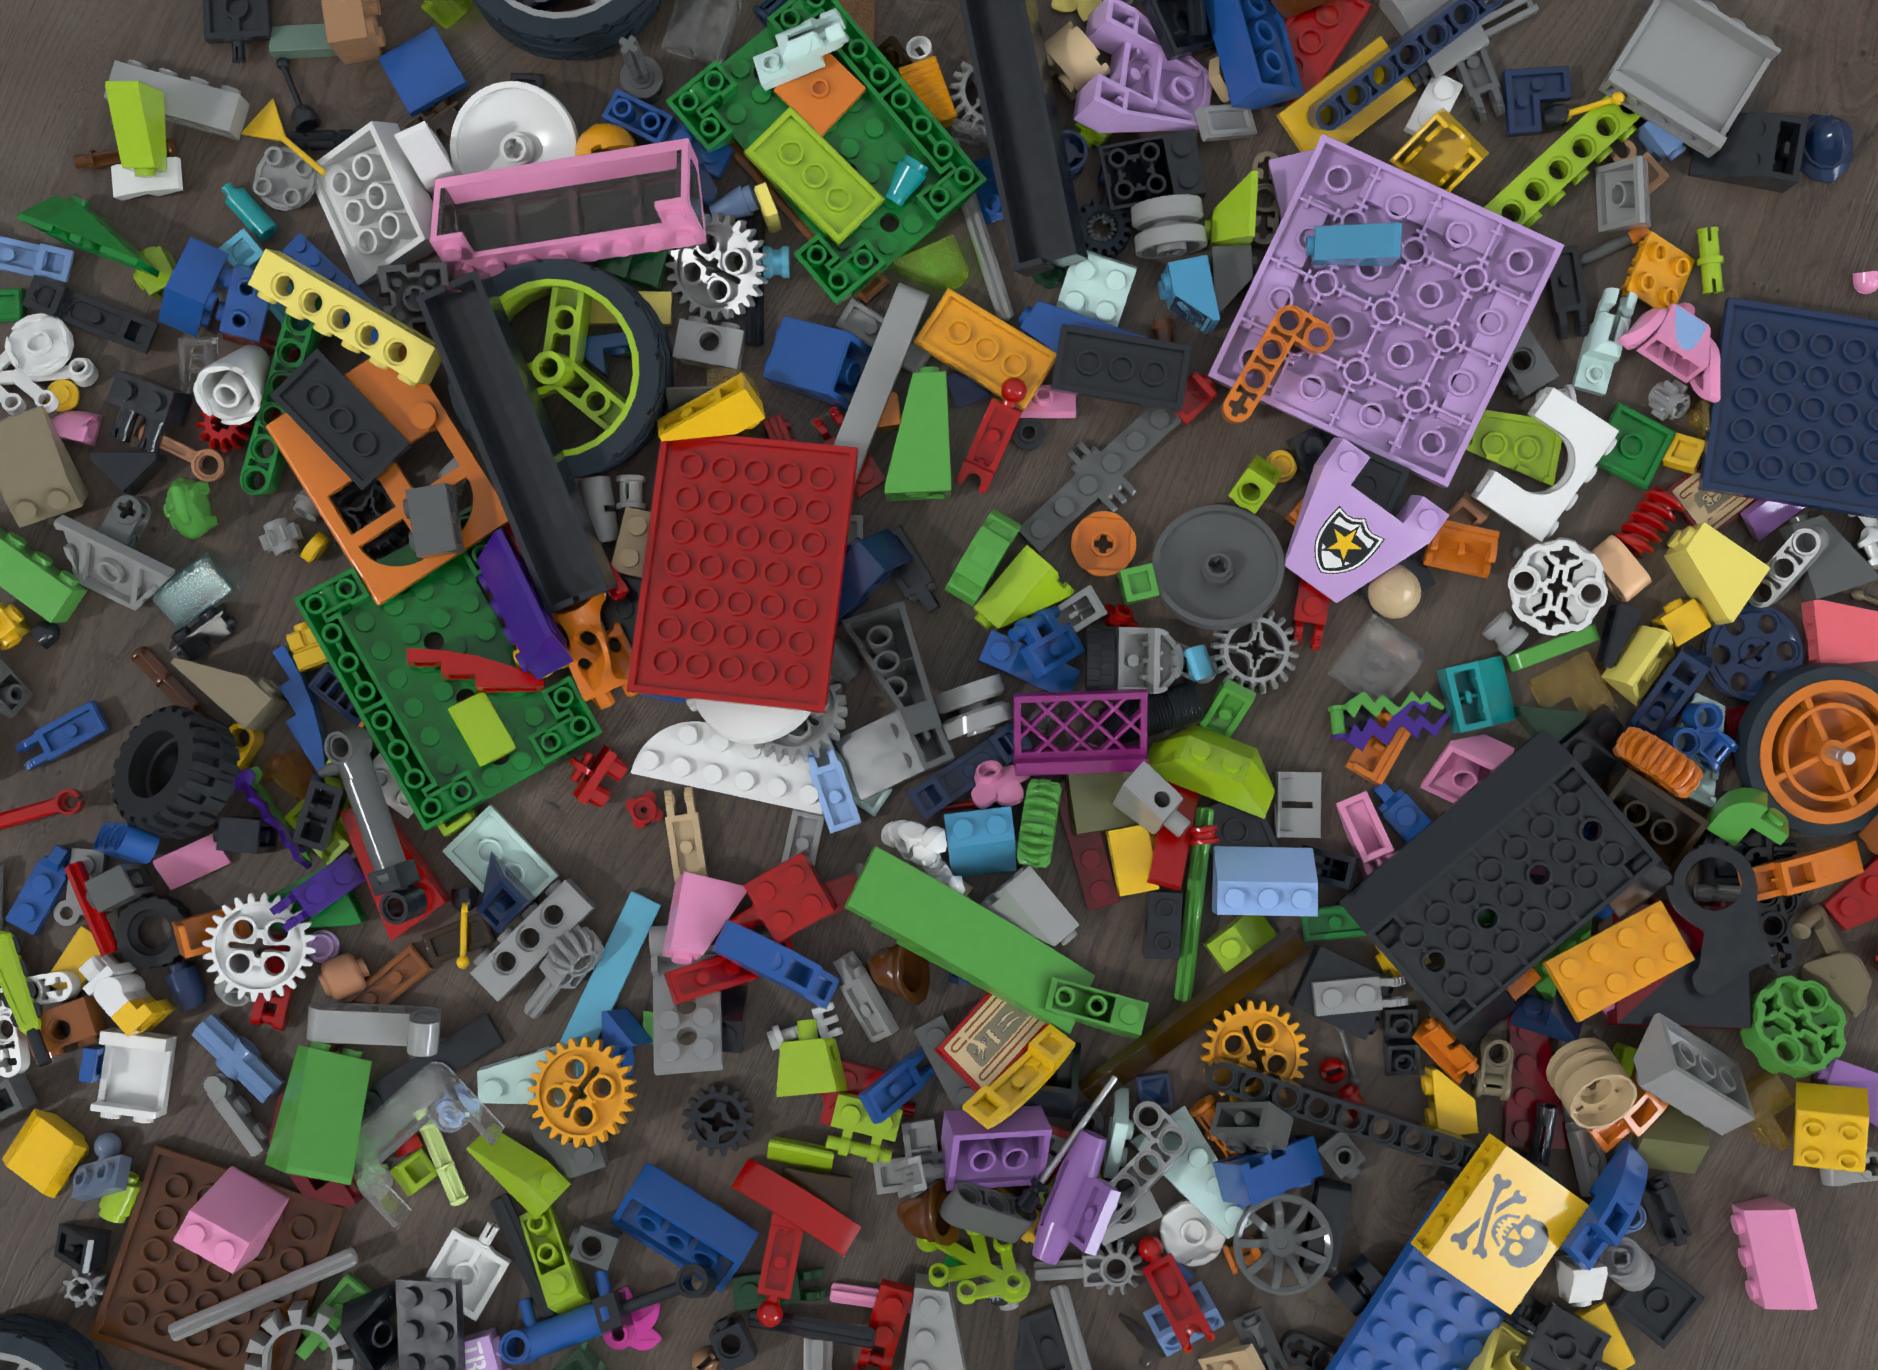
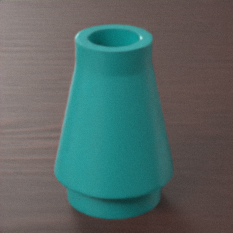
(906, 179)

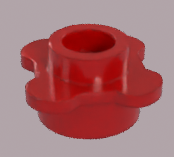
(1119, 616)
(653, 812)

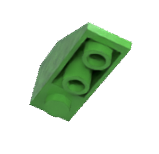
(1097, 1008)

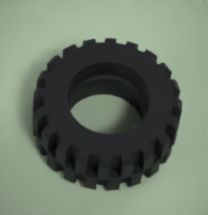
(175, 772)

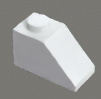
(1580, 1285)

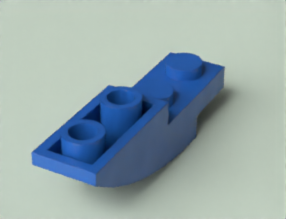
(653, 126)
(776, 964)
(1614, 1206)

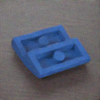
(422, 71)

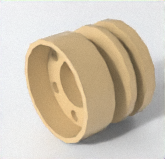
(1591, 1083)

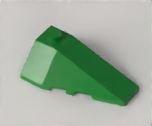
(84, 229)

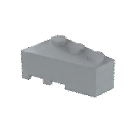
(933, 1329)

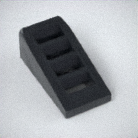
(1617, 629)

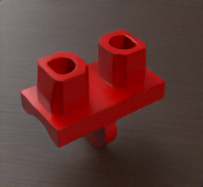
(589, 788)

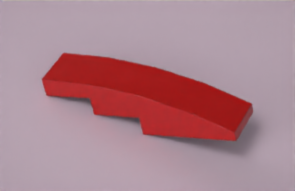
(489, 674)

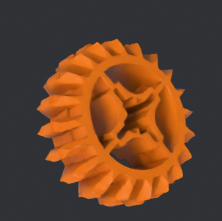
(1658, 762)

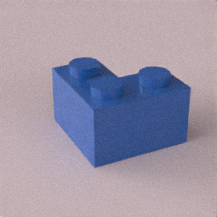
(192, 286)

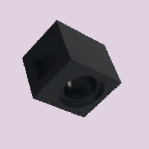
(733, 1357)

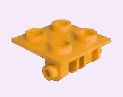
(1658, 272)

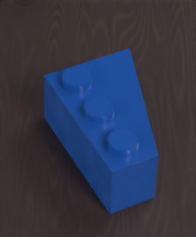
(1259, 1176)

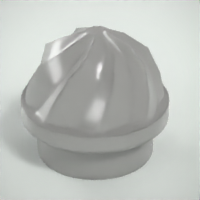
(305, 507)

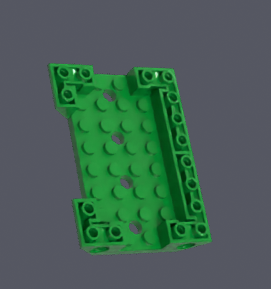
(877, 131)
(409, 705)

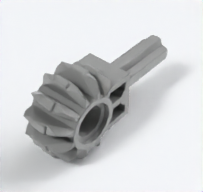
(565, 966)
(1094, 1268)

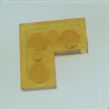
(1573, 678)

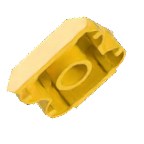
(46, 1152)

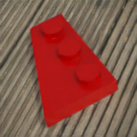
(1855, 899)

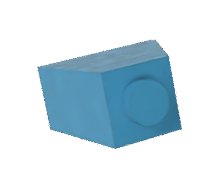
(1355, 244)

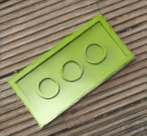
(814, 176)

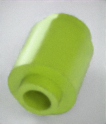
(120, 1205)

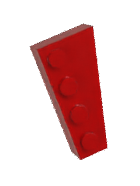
(434, 890)

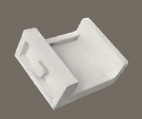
(135, 1075)

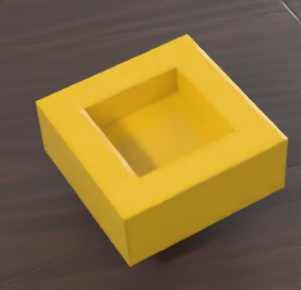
(1684, 453)

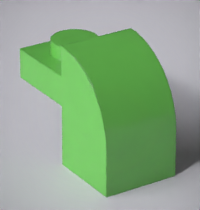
(1746, 809)

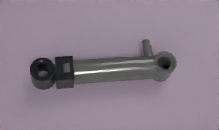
(392, 874)

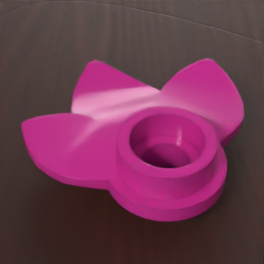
(641, 1334)

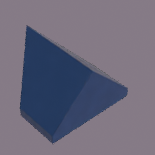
(502, 896)

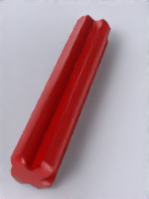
(96, 921)

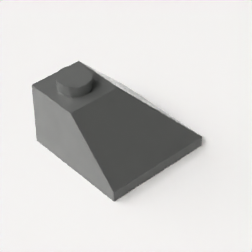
(566, 1158)

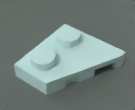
(1119, 1130)

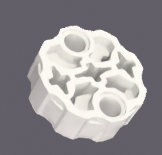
(1581, 610)

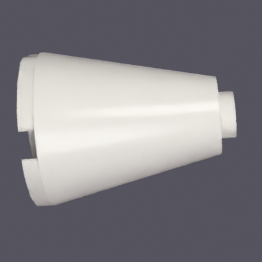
(233, 385)

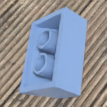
(1264, 881)

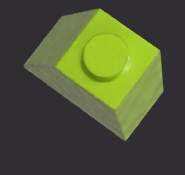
(138, 126)

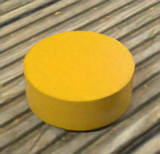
(315, 547)

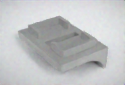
(1298, 788)

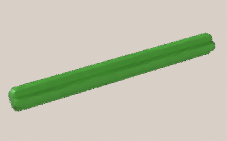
(1193, 911)

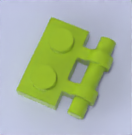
(853, 1117)

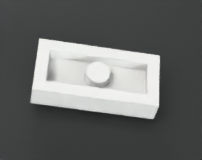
(1436, 95)

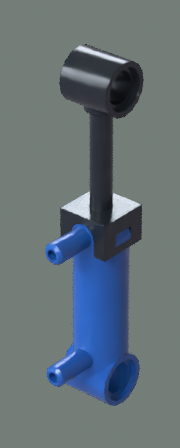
(601, 1316)

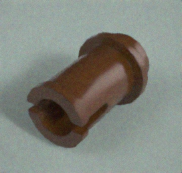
(1163, 329)

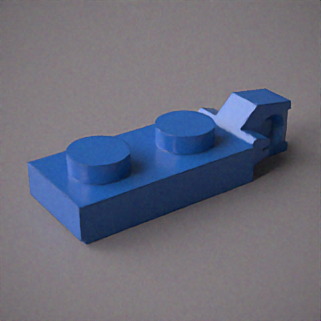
(1400, 812)
(41, 891)

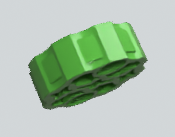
(983, 557)
(1794, 1027)

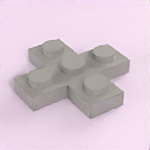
(918, 1140)

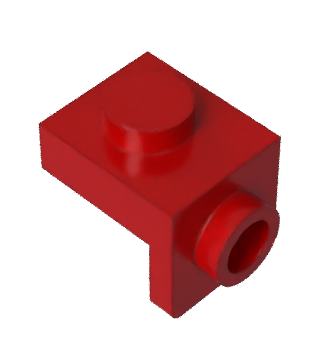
(1197, 396)

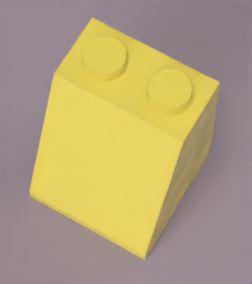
(1714, 571)

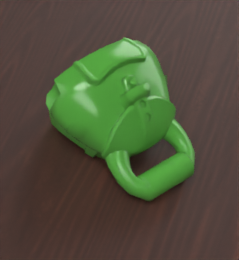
(189, 508)

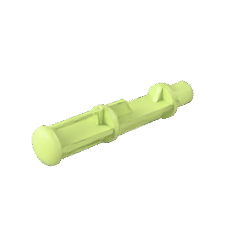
(444, 1164)

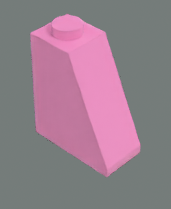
(697, 915)

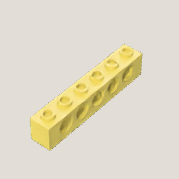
(271, 281)

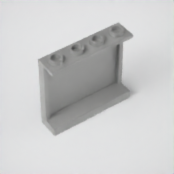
(1690, 70)

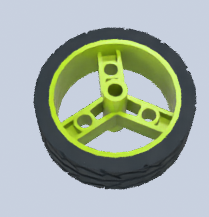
(628, 422)

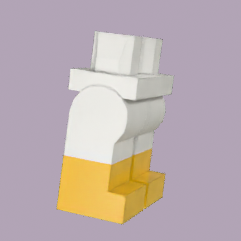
(123, 995)

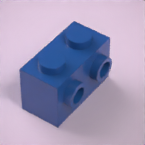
(243, 312)

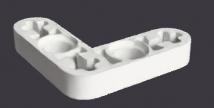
(45, 996)

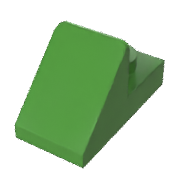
(1227, 708)

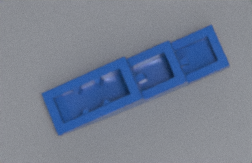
(308, 723)

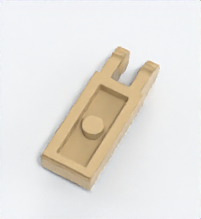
(685, 836)

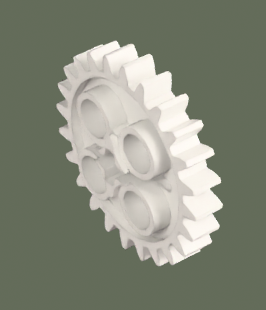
(257, 977)

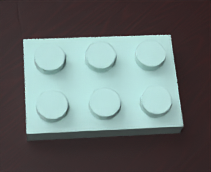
(493, 833)

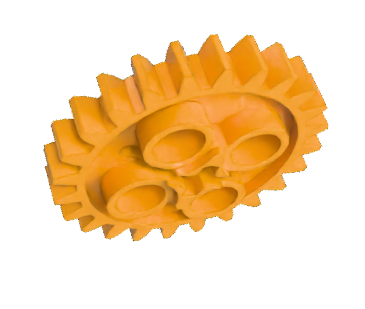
(1281, 1042)
(559, 1074)

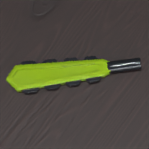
(20, 994)

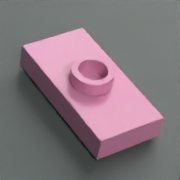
(1050, 404)

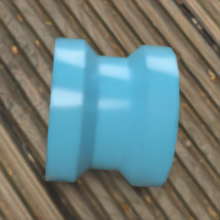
(777, 261)

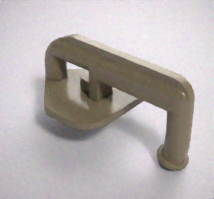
(1840, 971)

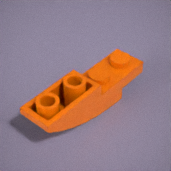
(1807, 870)
(1637, 1120)

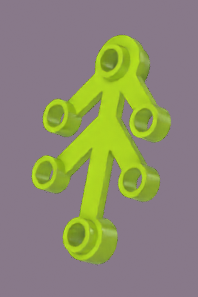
(977, 1266)

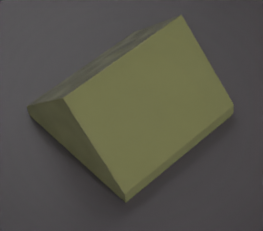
(1673, 1142)

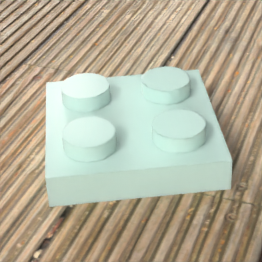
(1097, 288)

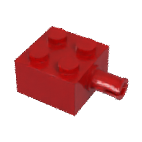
(786, 898)

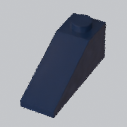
(1671, 690)

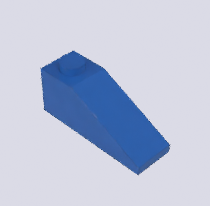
(1005, 656)

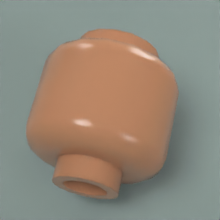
(343, 976)

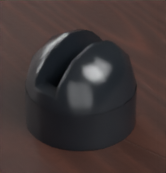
(45, 633)

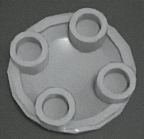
(284, 179)

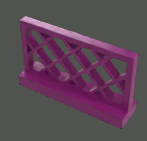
(1074, 758)

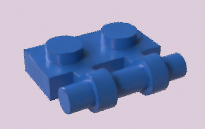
(1053, 649)

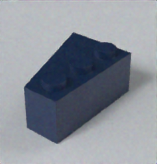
(866, 566)

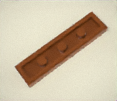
(392, 980)

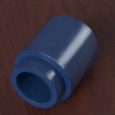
(185, 985)

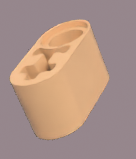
(1622, 571)

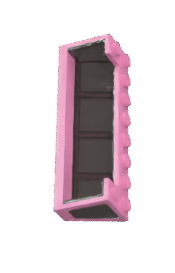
(570, 209)

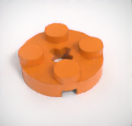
(1089, 557)

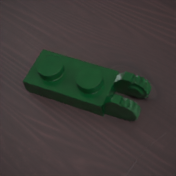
(746, 1287)

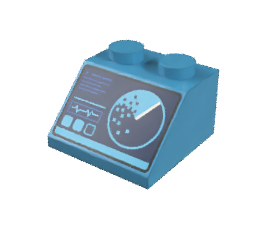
(1190, 292)

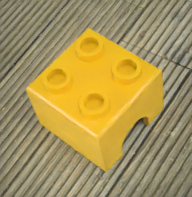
(1440, 152)
(1830, 1127)

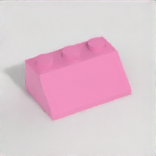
(1773, 1254)

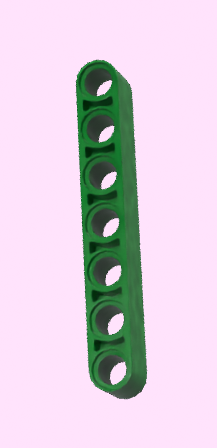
(280, 369)

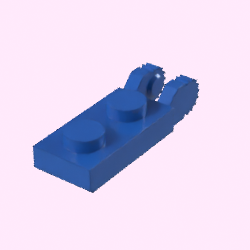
(65, 734)
(896, 1086)

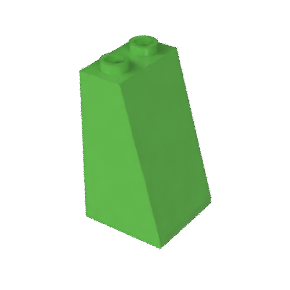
(921, 449)
(321, 1114)

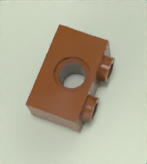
(84, 1020)

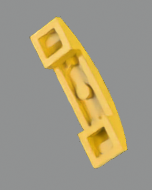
(1021, 1080)

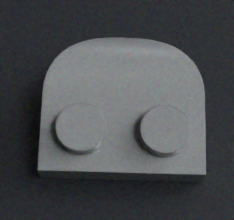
(1146, 659)

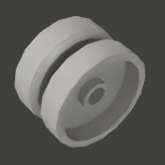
(1168, 226)
(973, 709)

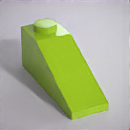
(520, 1172)

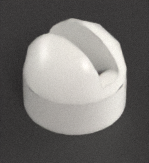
(925, 46)

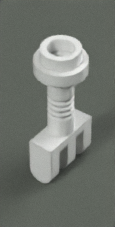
(776, 1036)

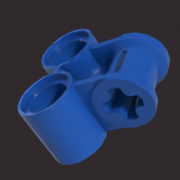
(1704, 741)

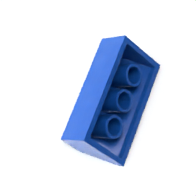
(1253, 52)
(683, 1225)

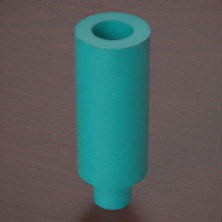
(249, 212)

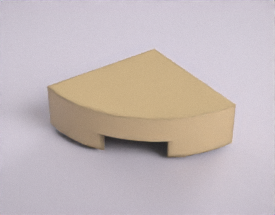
(1217, 79)

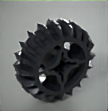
(370, 506)

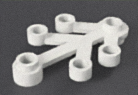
(26, 383)

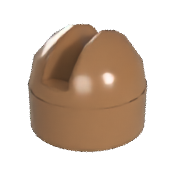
(701, 1354)

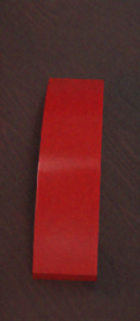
(796, 1206)

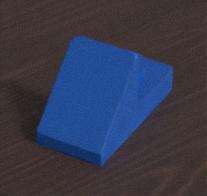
(599, 346)
(623, 1032)

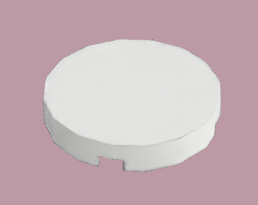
(39, 345)
(1189, 1235)

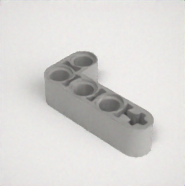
(376, 1025)
(1154, 1149)

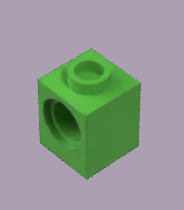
(1138, 584)

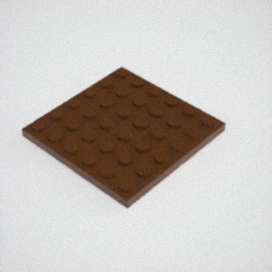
(164, 1282)

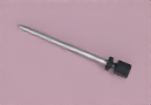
(1029, 1198)

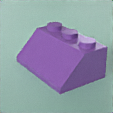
(995, 1156)

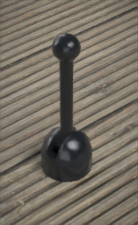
(303, 116)

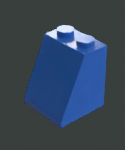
(816, 361)

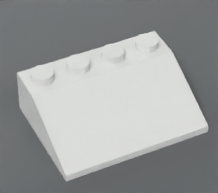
(375, 202)

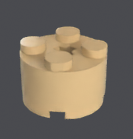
(1073, 59)

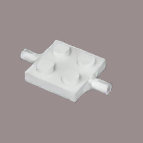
(474, 1263)

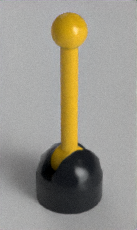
(1559, 115)
(463, 901)

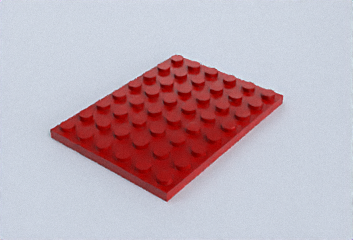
(743, 571)

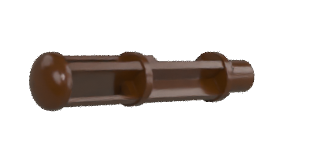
(109, 158)
(164, 679)

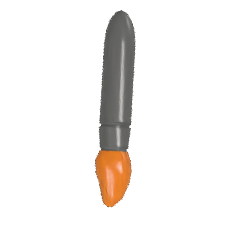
(1613, 245)

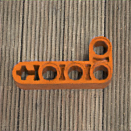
(1268, 367)

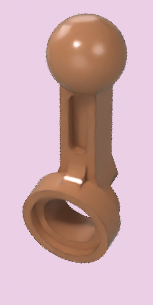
(193, 456)

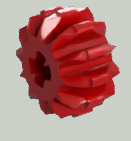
(220, 437)

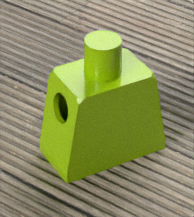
(809, 1064)

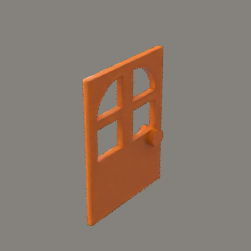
(415, 414)

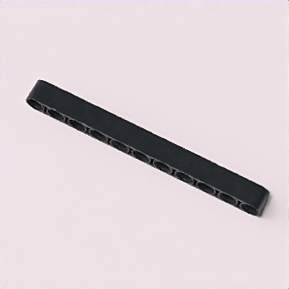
(1365, 1120)

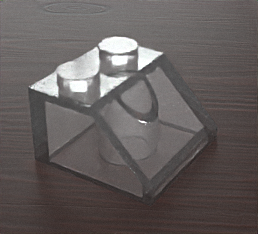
(1378, 660)

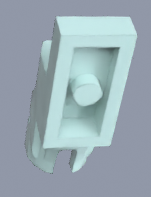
(801, 49)
(1601, 346)

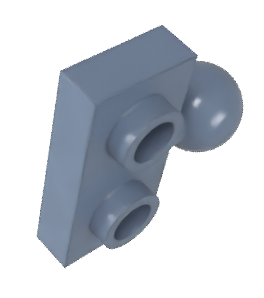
(103, 1176)

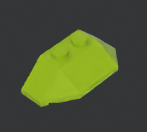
(1214, 768)

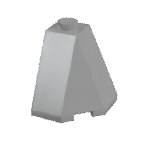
(1032, 907)

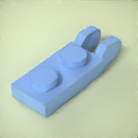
(835, 794)

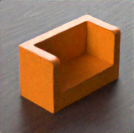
(191, 932)

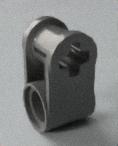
(122, 525)

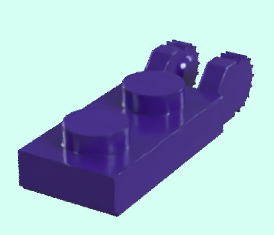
(321, 890)

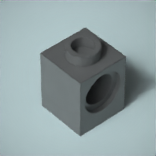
(609, 1241)

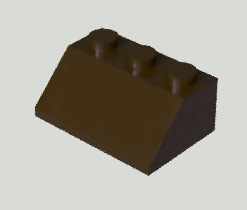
(1657, 816)

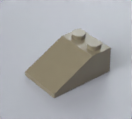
(36, 469)
(246, 698)

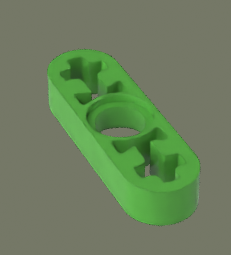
(1552, 647)

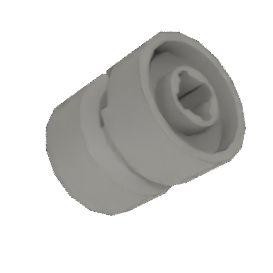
(1628, 1265)

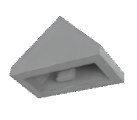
(1081, 609)

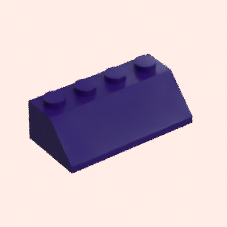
(520, 605)

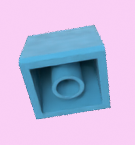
(980, 841)

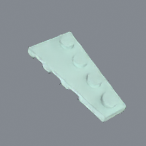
(1195, 1175)

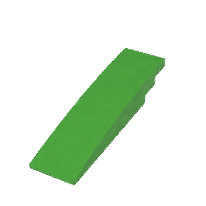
(961, 936)

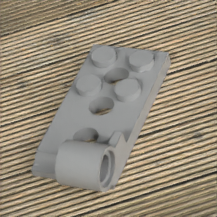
(670, 1024)

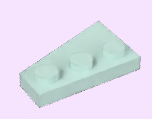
(508, 1079)

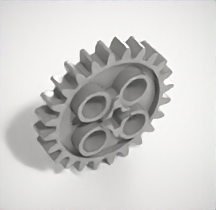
(705, 291)
(816, 736)

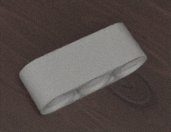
(1800, 557)

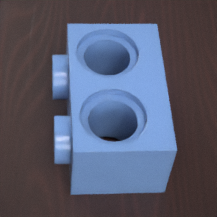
(1163, 1331)

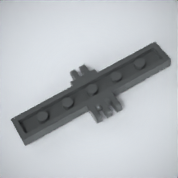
(1098, 477)

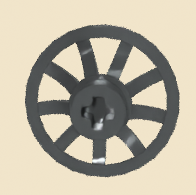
(1282, 1244)

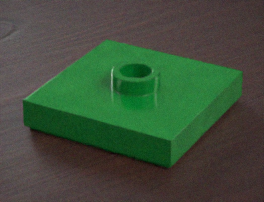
(1638, 446)

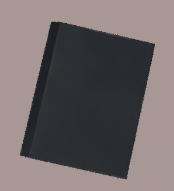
(371, 1328)

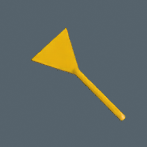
(269, 126)

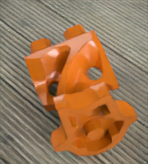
(607, 667)

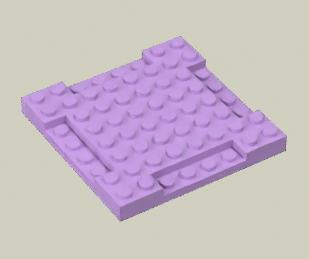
(1410, 340)

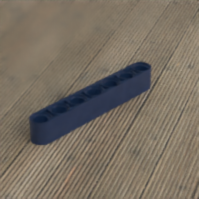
(1390, 61)

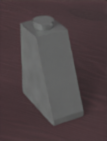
(1836, 568)

